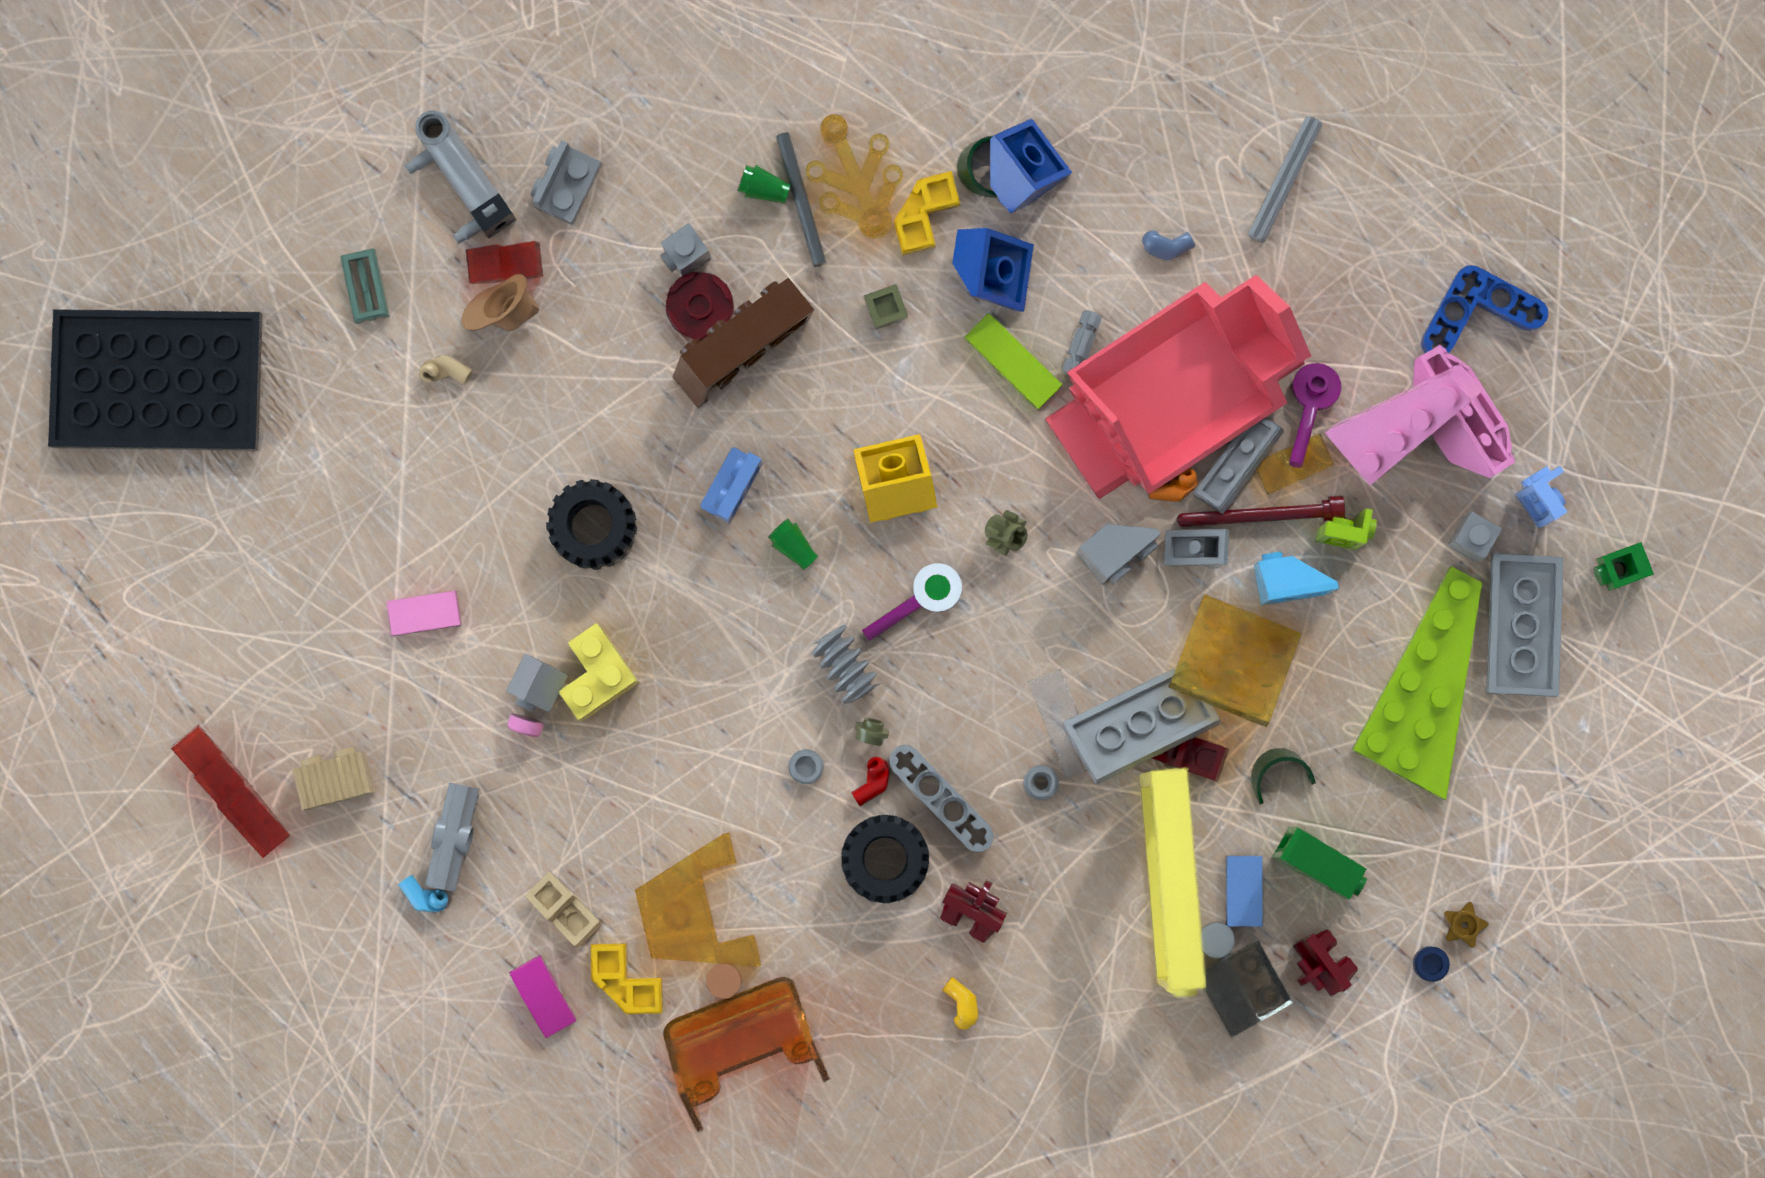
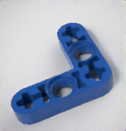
(1481, 297)

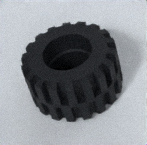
(575, 499)
(916, 858)

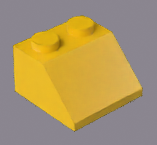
(895, 478)

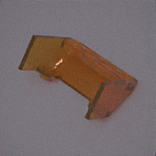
(735, 1035)

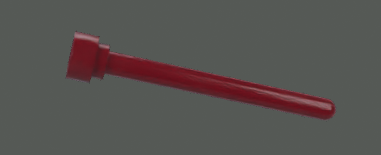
(1327, 510)

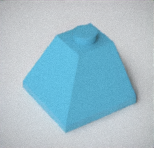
(1289, 579)

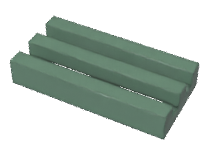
(371, 314)

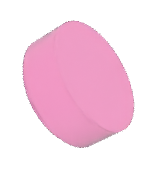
(525, 725)

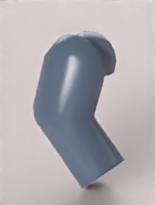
(1166, 248)

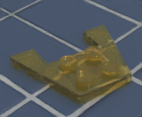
(679, 913)

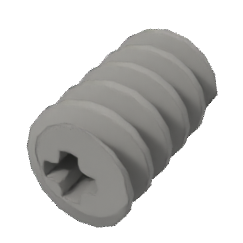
(844, 665)

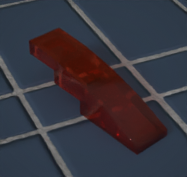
(230, 791)

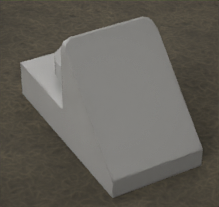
(1196, 548)

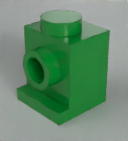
(1632, 559)

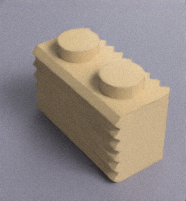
(334, 779)

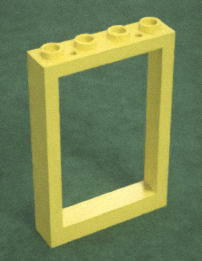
(1172, 881)

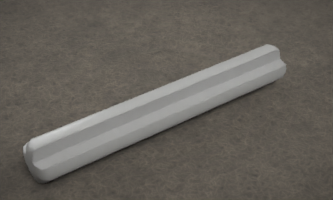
(1285, 179)

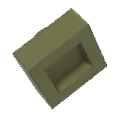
(886, 306)

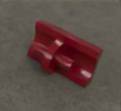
(975, 904)
(1320, 967)

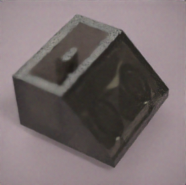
(1244, 989)

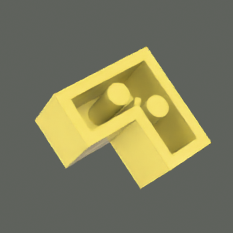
(605, 677)

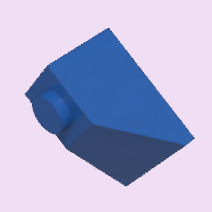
(1024, 165)
(994, 266)

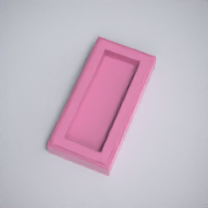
(424, 613)

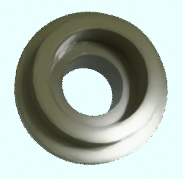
(871, 731)

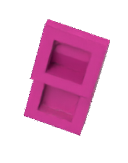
(542, 996)

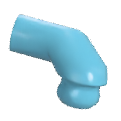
(423, 899)

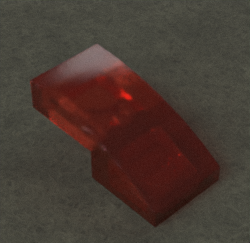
(499, 262)

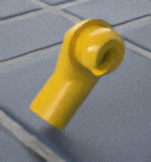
(966, 1003)

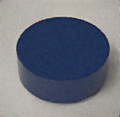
(1431, 963)

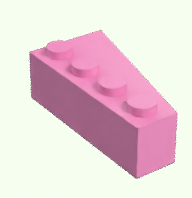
(1393, 428)

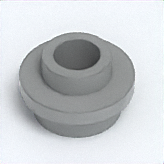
(1051, 777)

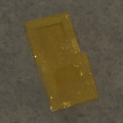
(1278, 473)

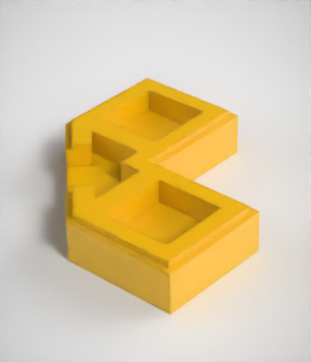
(927, 197)
(630, 994)

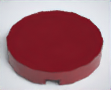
(698, 303)

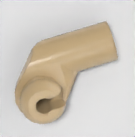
(443, 367)

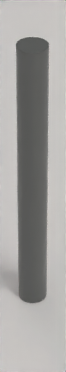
(801, 199)

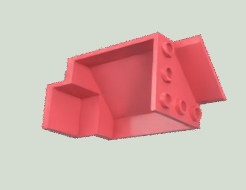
(1179, 386)

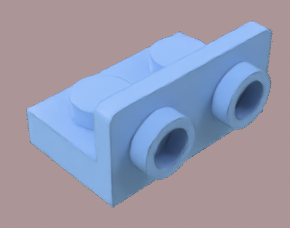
(1539, 499)

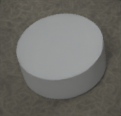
(805, 766)
(1217, 940)

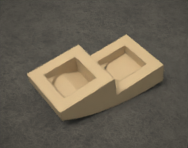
(563, 909)

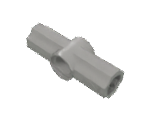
(452, 837)

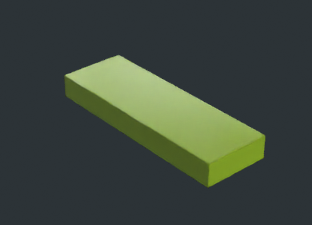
(1013, 361)

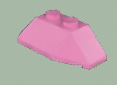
(1475, 435)

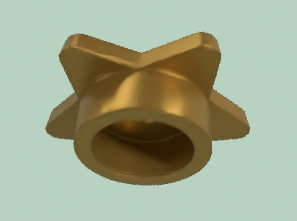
(1467, 934)

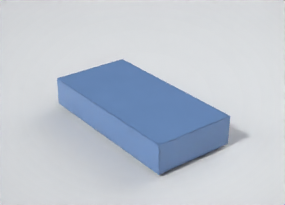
(1244, 891)

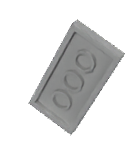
(1524, 625)
(1137, 727)

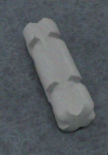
(1082, 340)

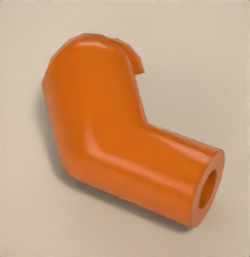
(1176, 489)

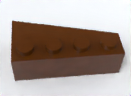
(741, 340)

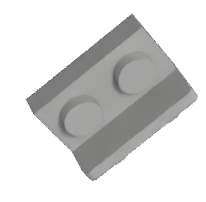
(565, 183)

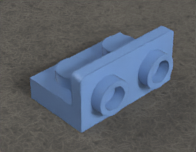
(731, 484)

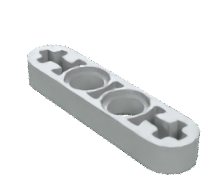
(938, 801)

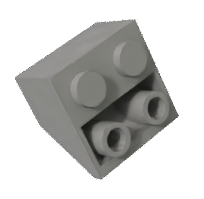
(1114, 547)

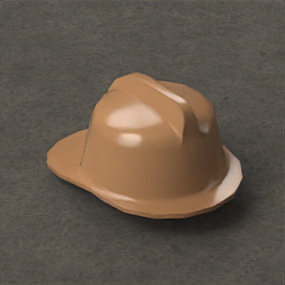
(502, 305)

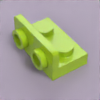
(1343, 534)

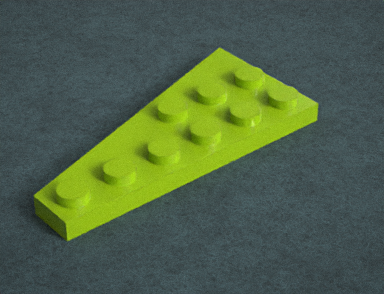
(1421, 705)

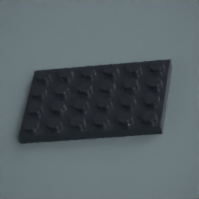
(155, 380)

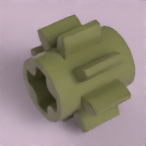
(1006, 532)

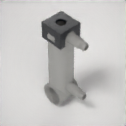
(464, 175)

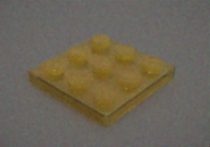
(1235, 660)

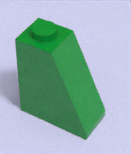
(1320, 863)

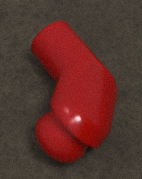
(876, 781)

